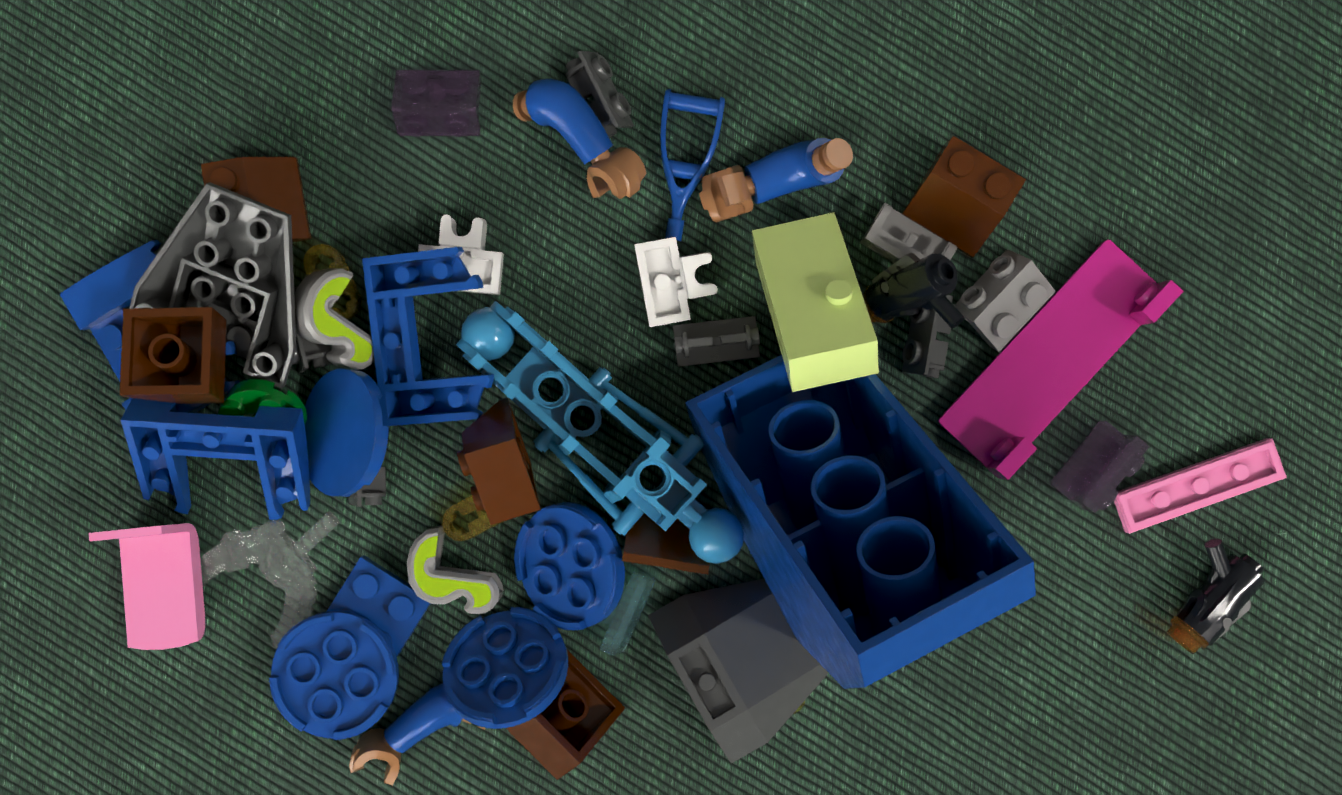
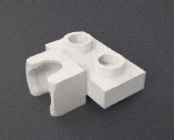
(475, 258)
(669, 280)

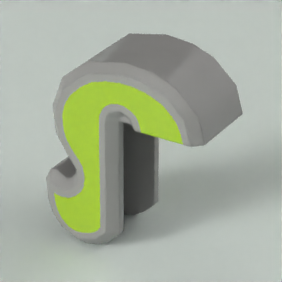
(322, 325)
(444, 584)

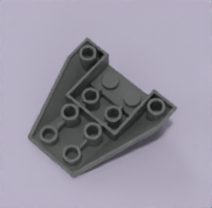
(240, 263)
(737, 662)

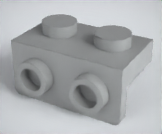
(1005, 298)

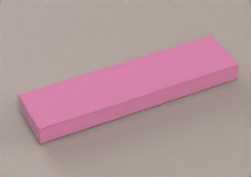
(1199, 485)

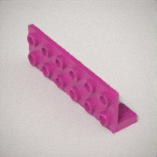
(1054, 358)

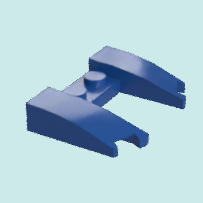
(390, 291)
(99, 305)
(163, 438)

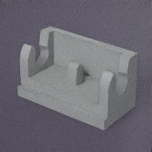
(896, 235)

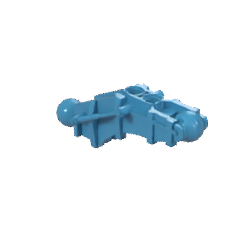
(713, 534)

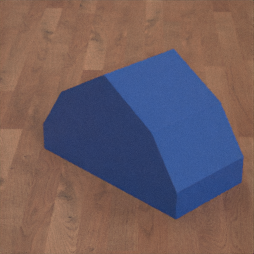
(857, 544)

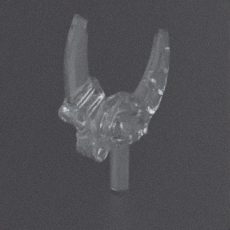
(279, 559)

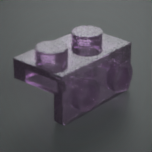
(437, 102)
(1099, 467)

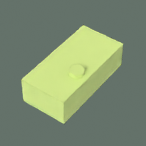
(815, 302)

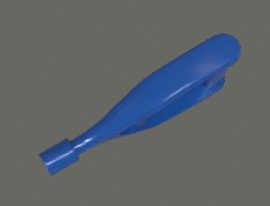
(681, 169)

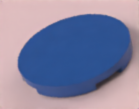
(345, 432)
(570, 565)
(504, 668)
(334, 675)

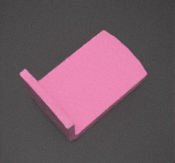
(160, 585)

